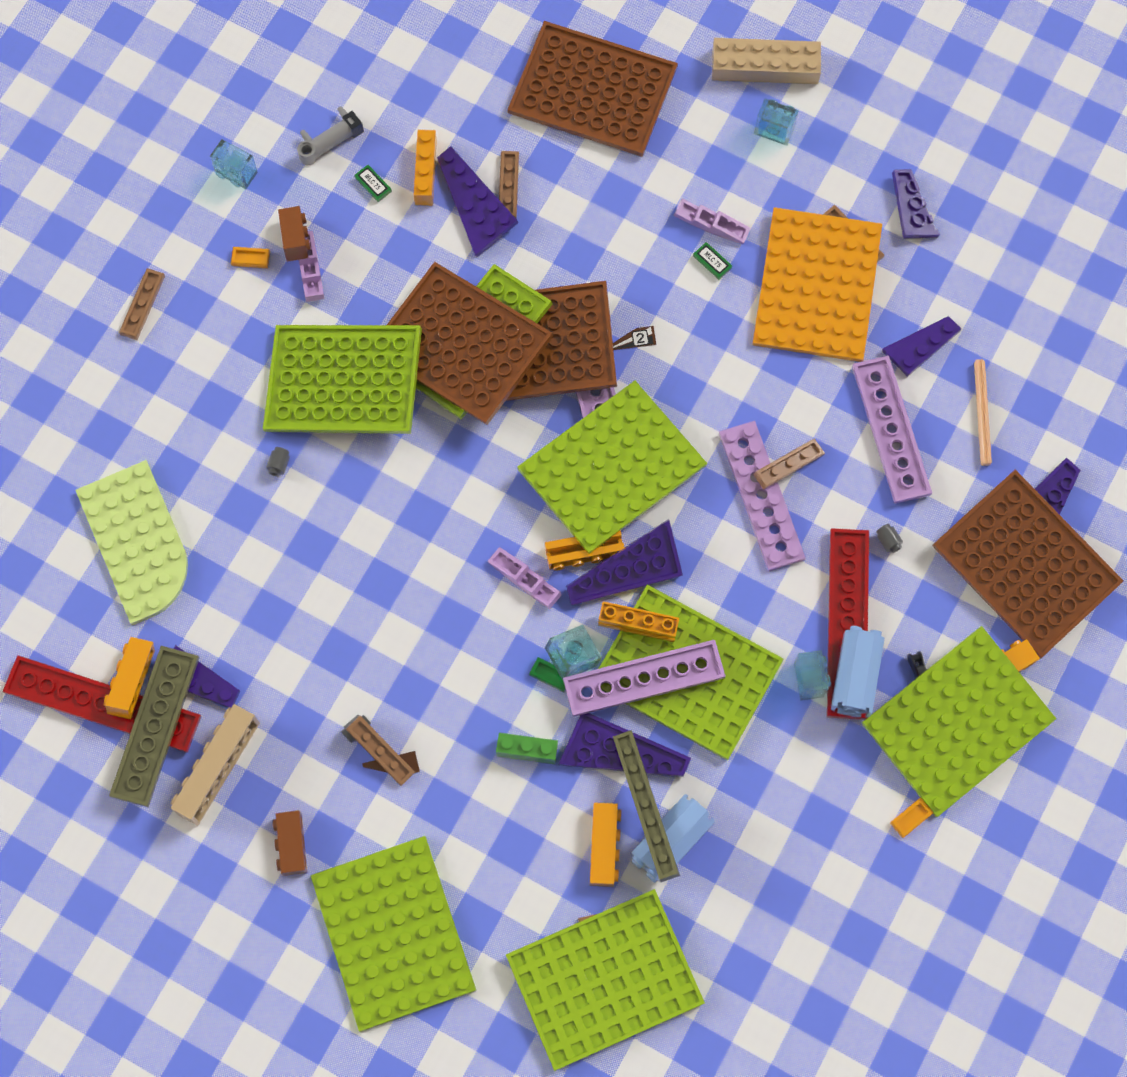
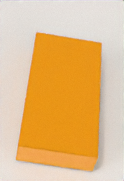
(250, 257)
(911, 817)

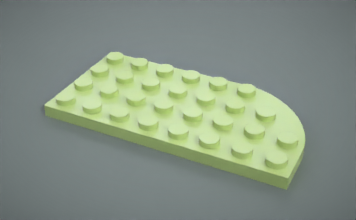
(136, 540)

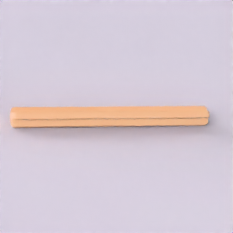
(982, 412)

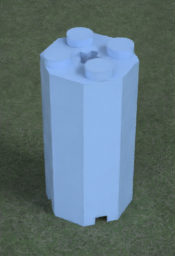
(858, 672)
(684, 828)

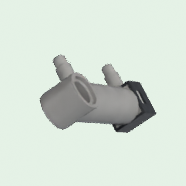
(330, 138)

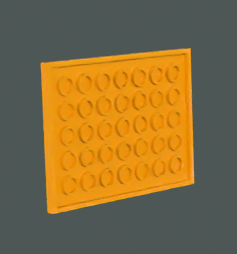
(817, 284)

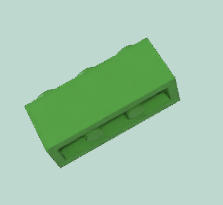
(527, 748)

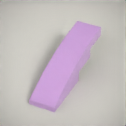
(712, 222)
(311, 273)
(524, 578)

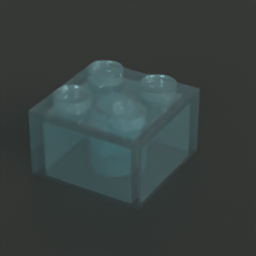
(776, 121)
(233, 164)
(573, 652)
(811, 675)

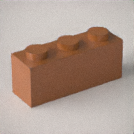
(294, 233)
(290, 843)

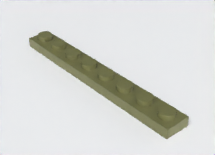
(646, 806)

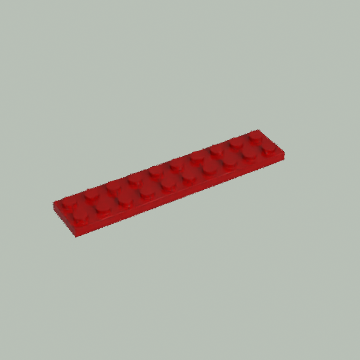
(846, 597)
(83, 698)

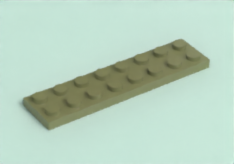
(154, 726)

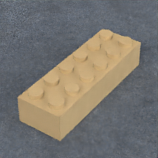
(766, 60)
(215, 764)

